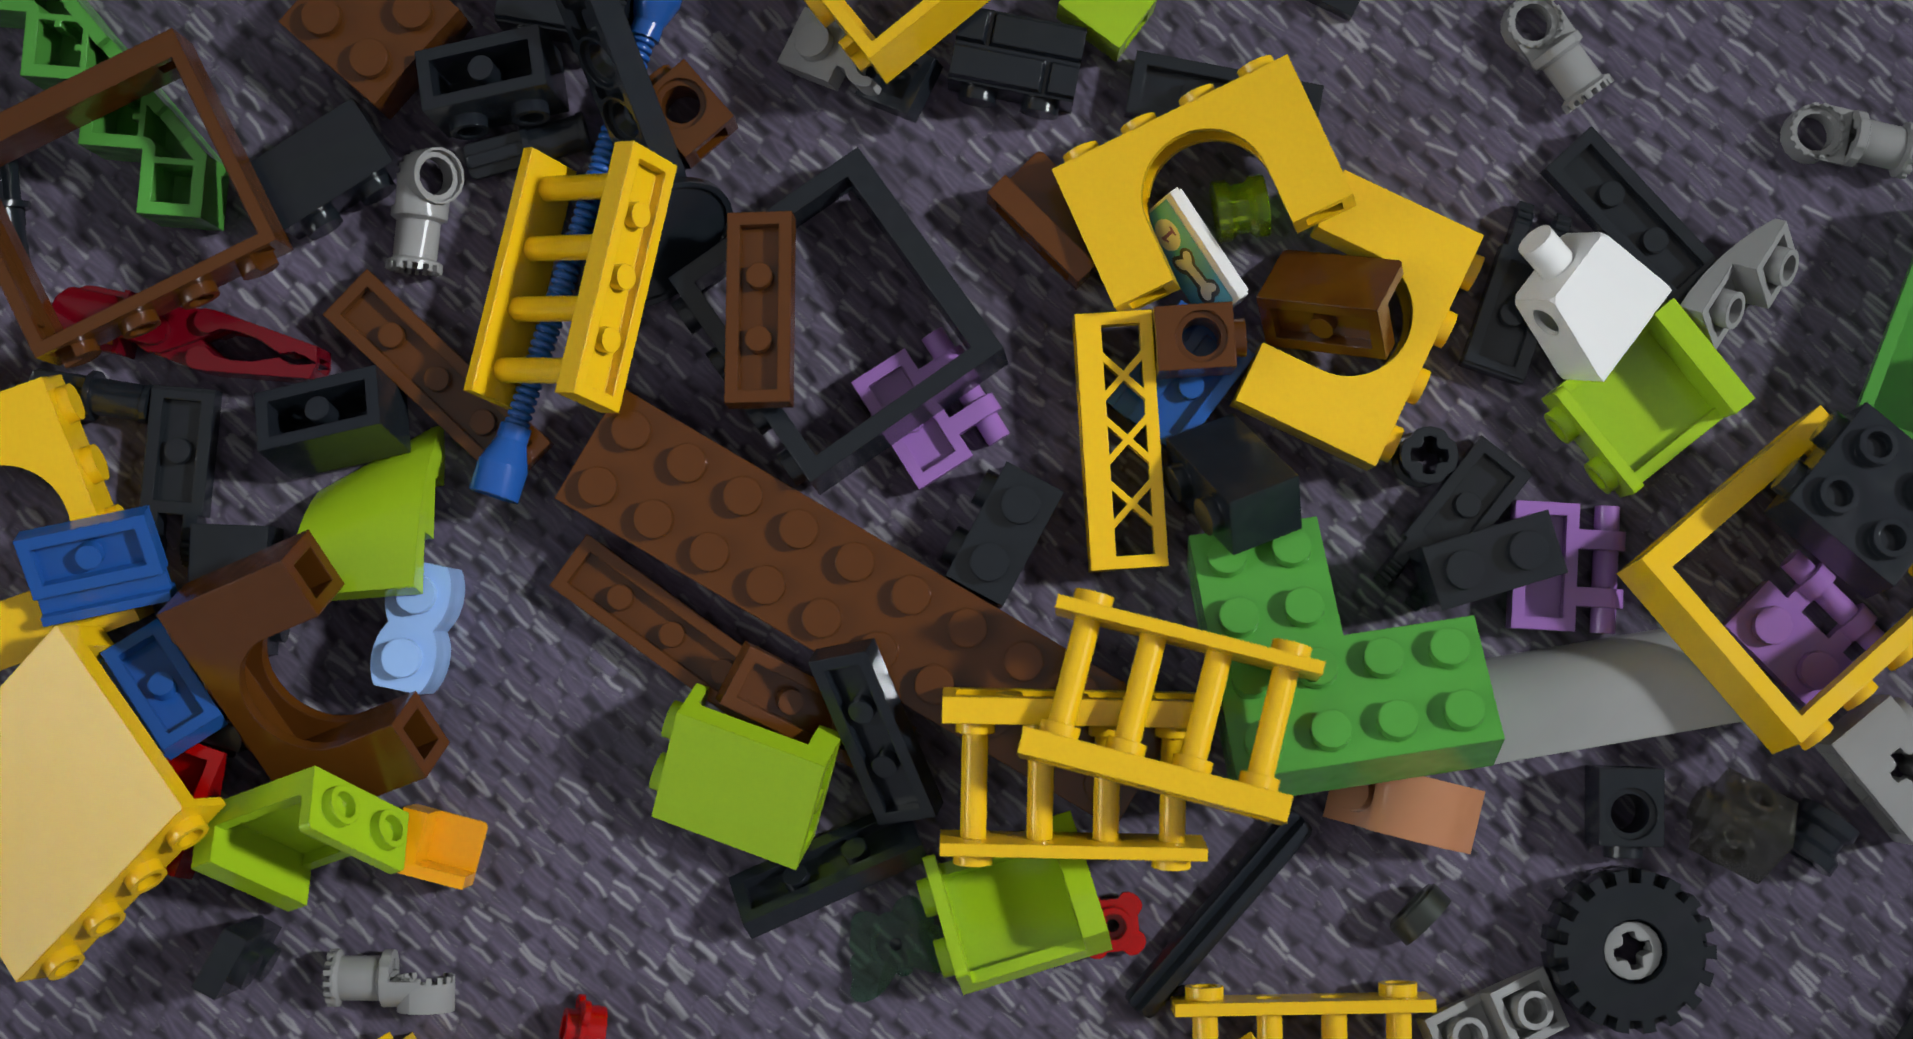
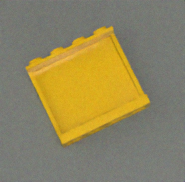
(82, 806)

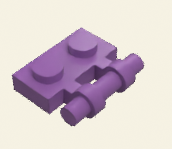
(935, 445)
(1553, 601)
(1787, 642)

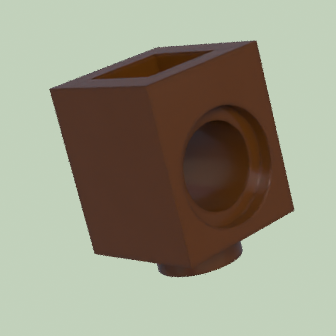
(713, 121)
(1172, 357)

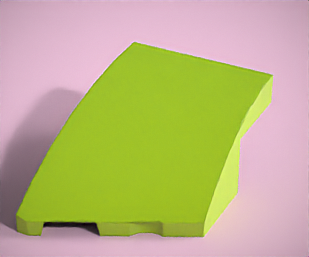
(379, 520)

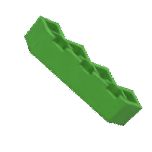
(179, 172)

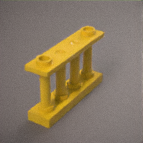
(612, 287)
(975, 716)
(1189, 773)
(1394, 998)

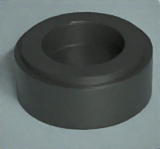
(1419, 913)

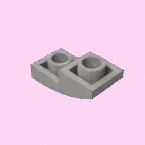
(1747, 274)
(1509, 1009)

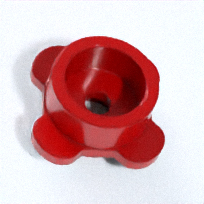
(1125, 911)
(584, 1021)

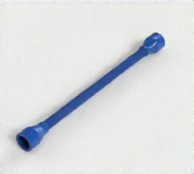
(504, 463)

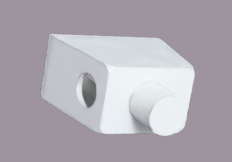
(1585, 300)

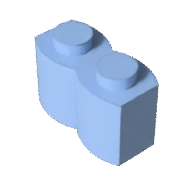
(415, 642)

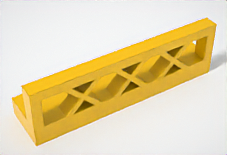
(1094, 440)

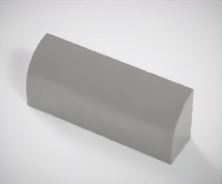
(1600, 695)

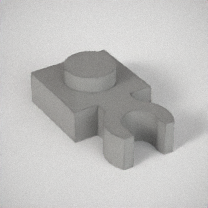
(817, 57)

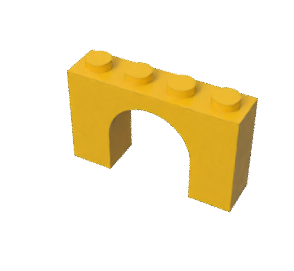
(1113, 182)
(1360, 412)
(46, 437)

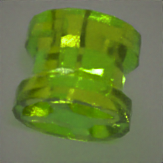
(1240, 208)

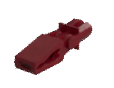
(189, 335)

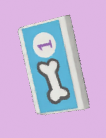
(1194, 253)

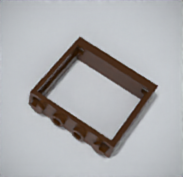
(84, 101)

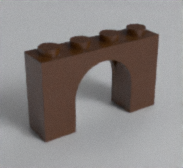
(224, 634)

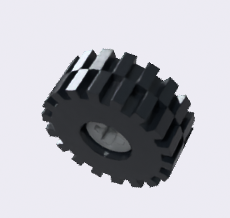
(1591, 925)

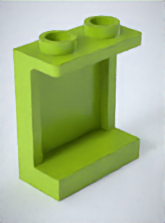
(1650, 405)
(742, 780)
(286, 828)
(1013, 915)

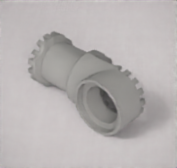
(1557, 53)
(1851, 140)
(422, 213)
(379, 980)

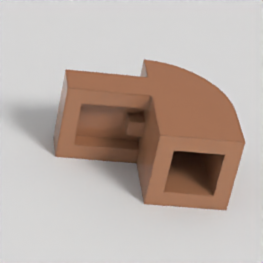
(1412, 810)

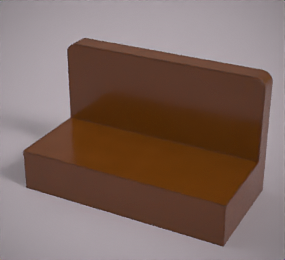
(1040, 215)
(1330, 303)

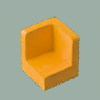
(443, 846)

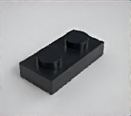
(238, 957)

